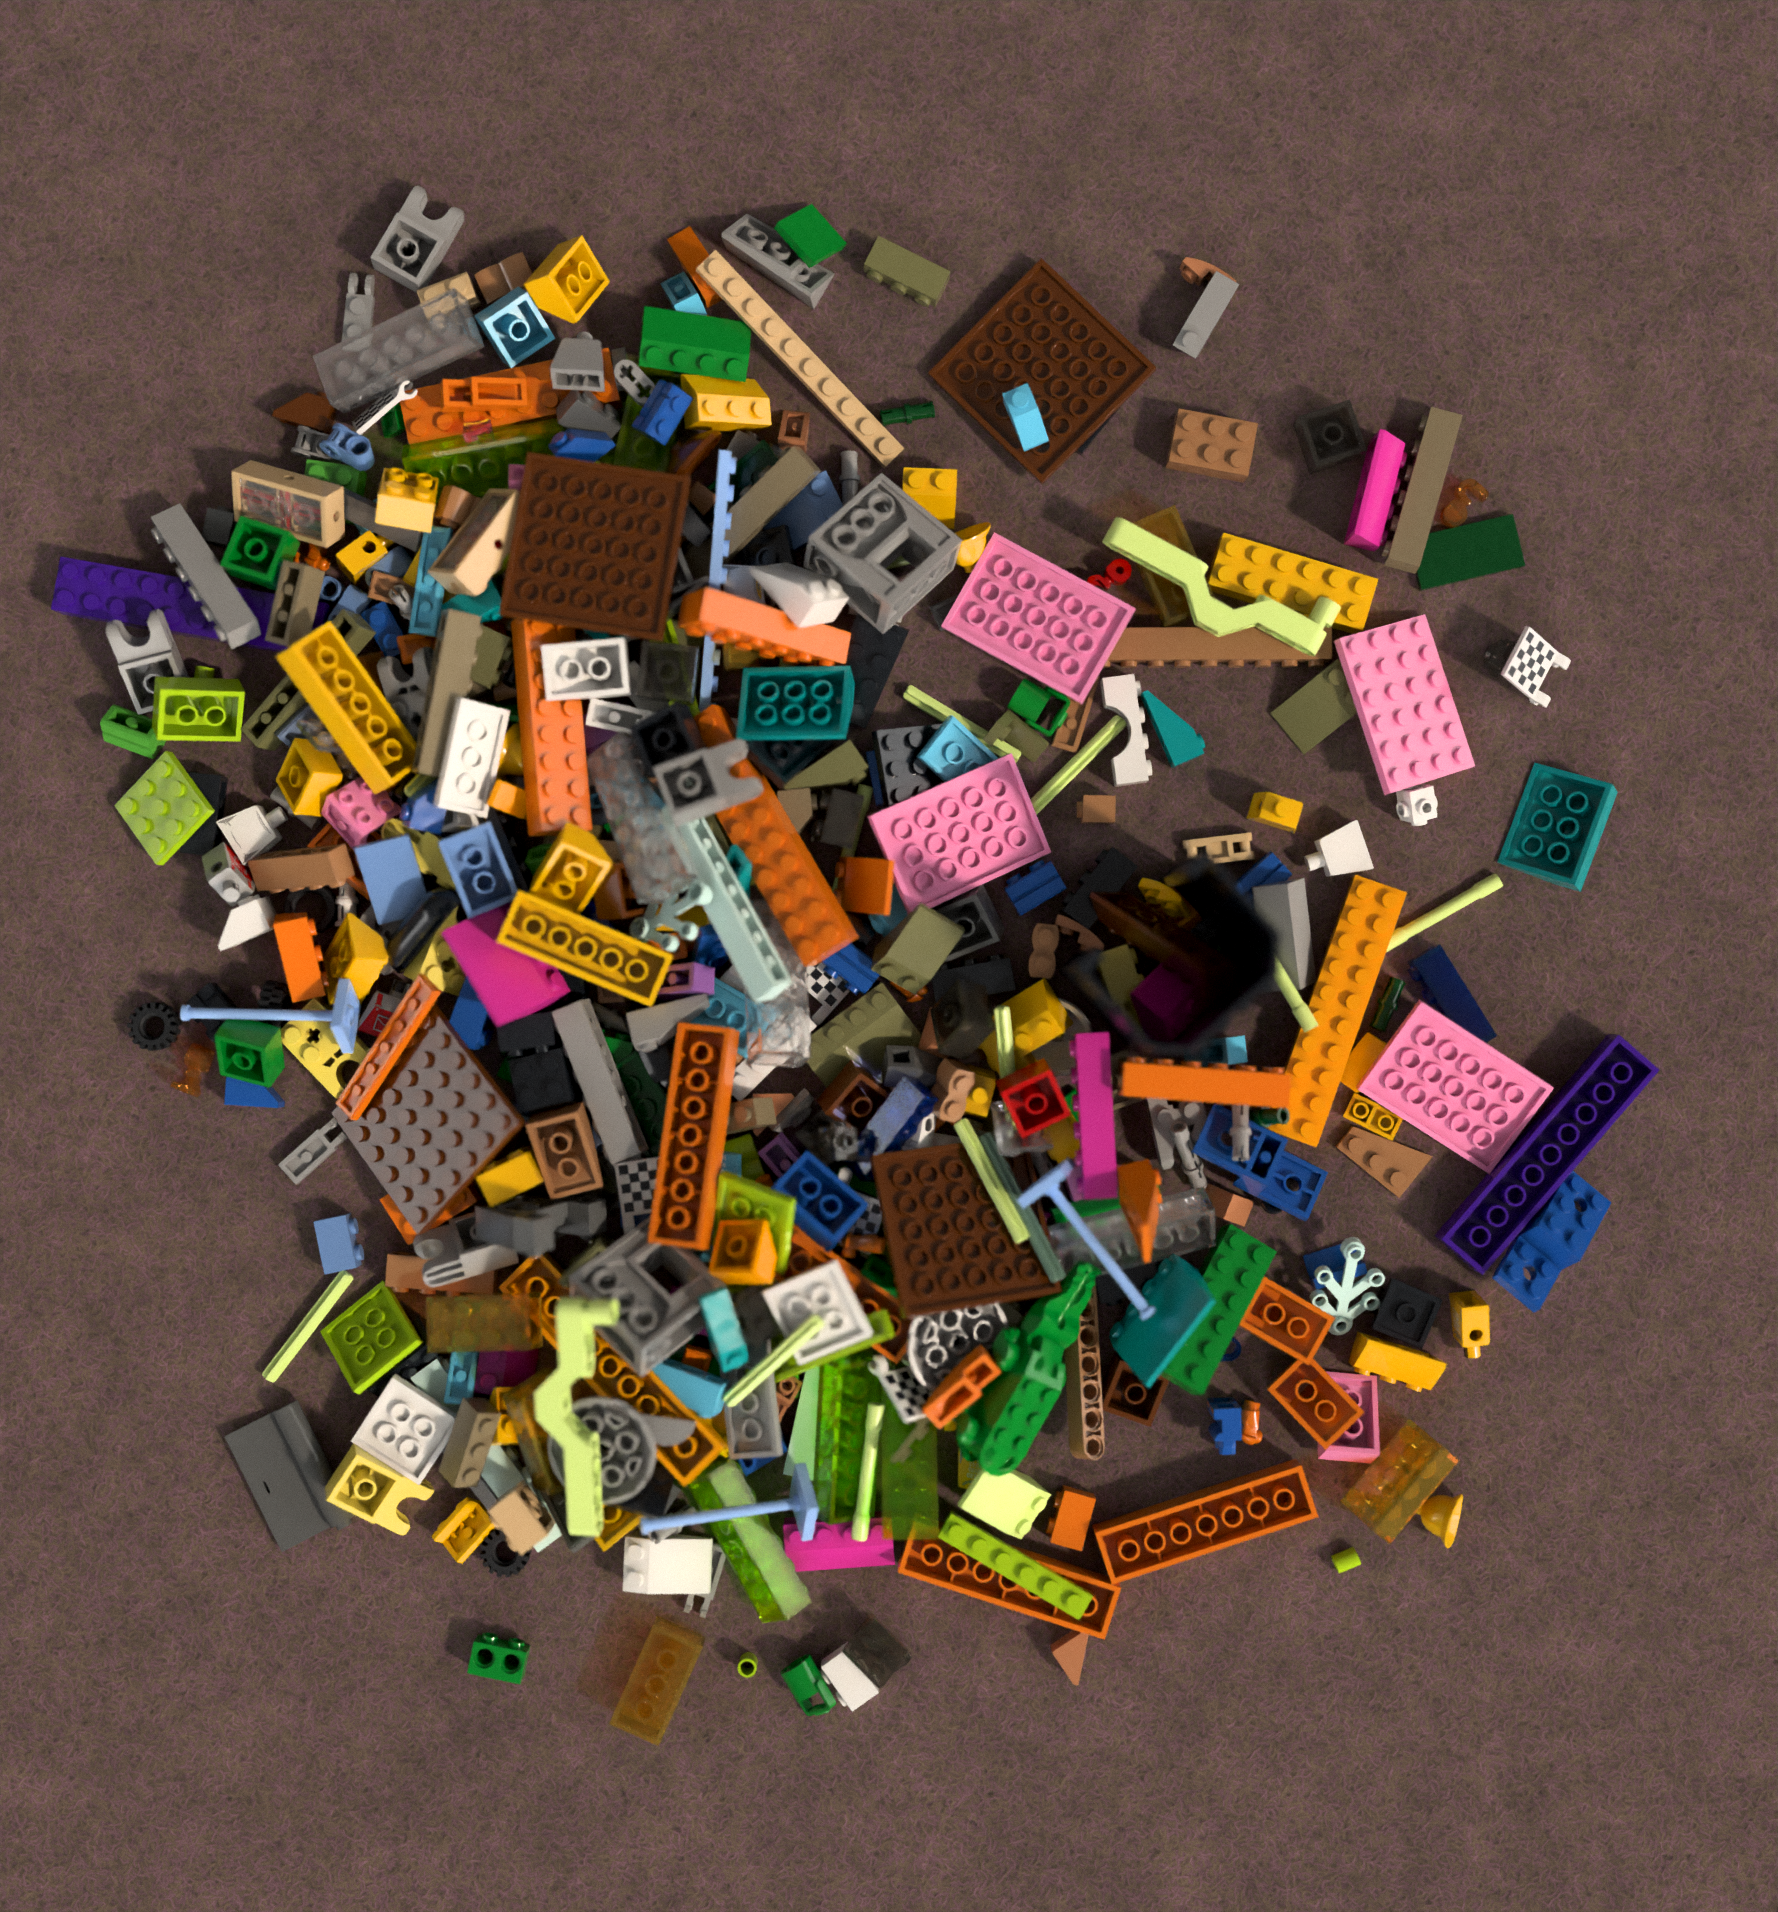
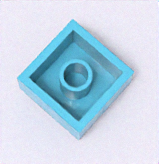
(514, 327)

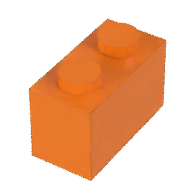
(1071, 1517)

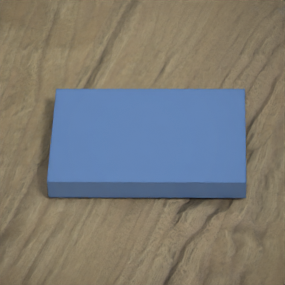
(391, 876)

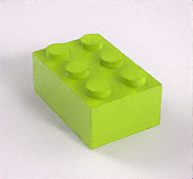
(197, 709)

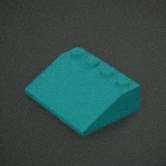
(795, 703)
(1558, 826)
(1179, 1304)

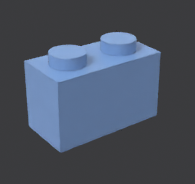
(338, 1243)

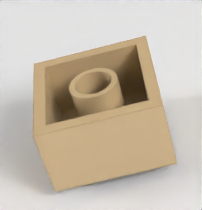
(521, 1517)

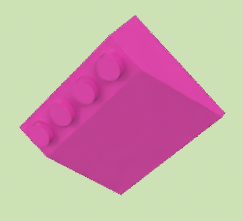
(504, 979)

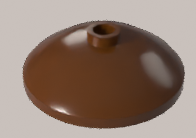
(692, 453)

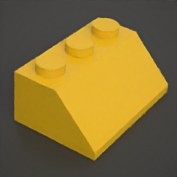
(567, 280)
(725, 404)
(570, 870)
(354, 955)
(1395, 1362)

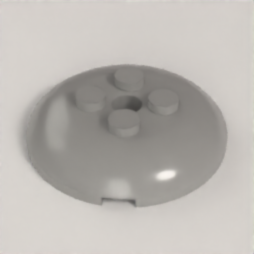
(932, 1337)
(631, 1444)

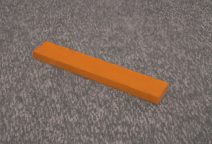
(388, 1047)

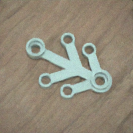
(644, 927)
(1347, 1290)

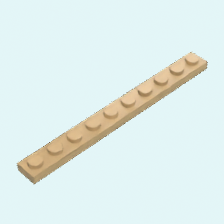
(799, 358)

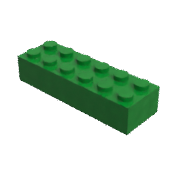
(1233, 1276)

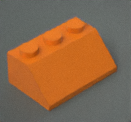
(300, 956)

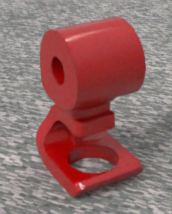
(1115, 573)

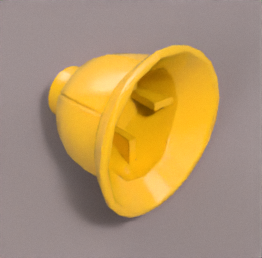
(972, 545)
(511, 753)
(1441, 1516)

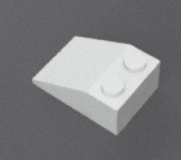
(801, 593)
(586, 670)
(671, 1567)

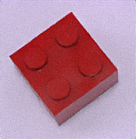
(1033, 1098)

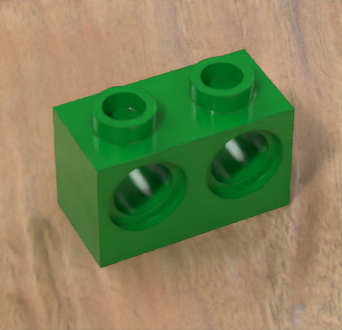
(498, 1666)

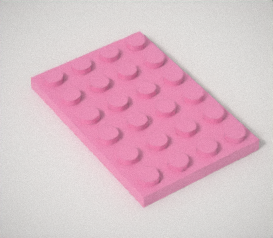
(1038, 618)
(1404, 704)
(960, 834)
(1454, 1087)

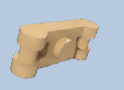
(1222, 847)

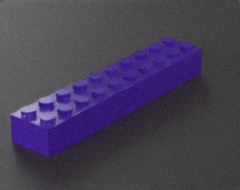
(129, 595)
(1546, 1152)

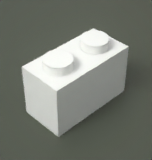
(851, 1683)

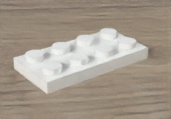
(471, 757)

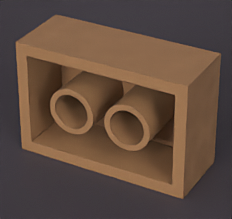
(1211, 445)

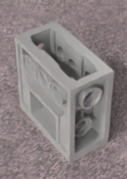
(870, 536)
(648, 1319)

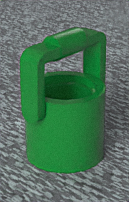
(1030, 701)
(806, 1680)

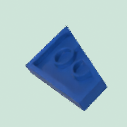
(708, 948)

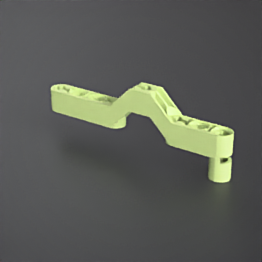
(1210, 614)
(554, 1412)

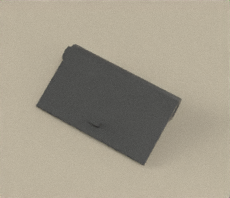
(287, 1475)

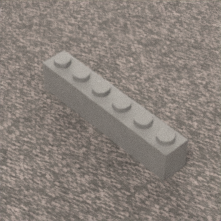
(205, 575)
(599, 1081)

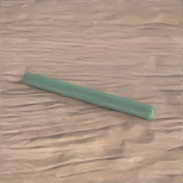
(1036, 1235)

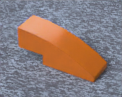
(482, 394)
(961, 1386)

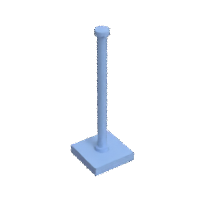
(343, 1017)
(1049, 1185)
(800, 1500)

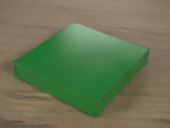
(810, 235)

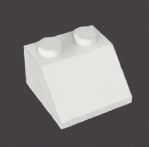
(248, 921)

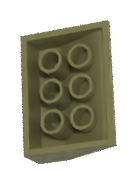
(861, 1036)

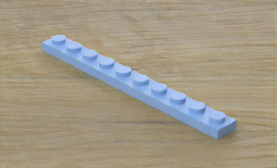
(718, 574)

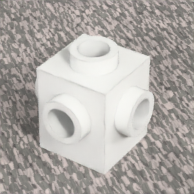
(1417, 804)

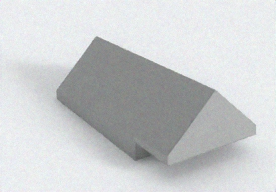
(771, 256)
(1287, 910)

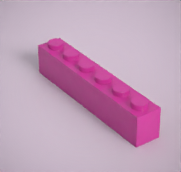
(1095, 1115)

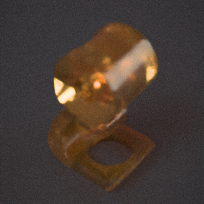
(1456, 511)
(198, 1061)

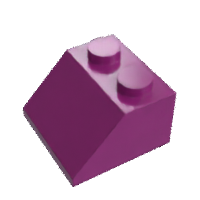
(504, 1369)

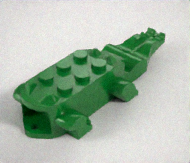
(1032, 1375)

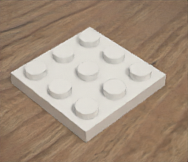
(823, 1293)
(406, 1429)

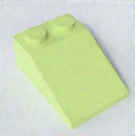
(1005, 1501)

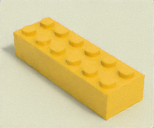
(1252, 569)
(350, 707)
(584, 948)

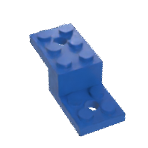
(1266, 1169)
(1551, 1241)

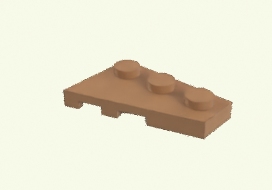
(1384, 1160)

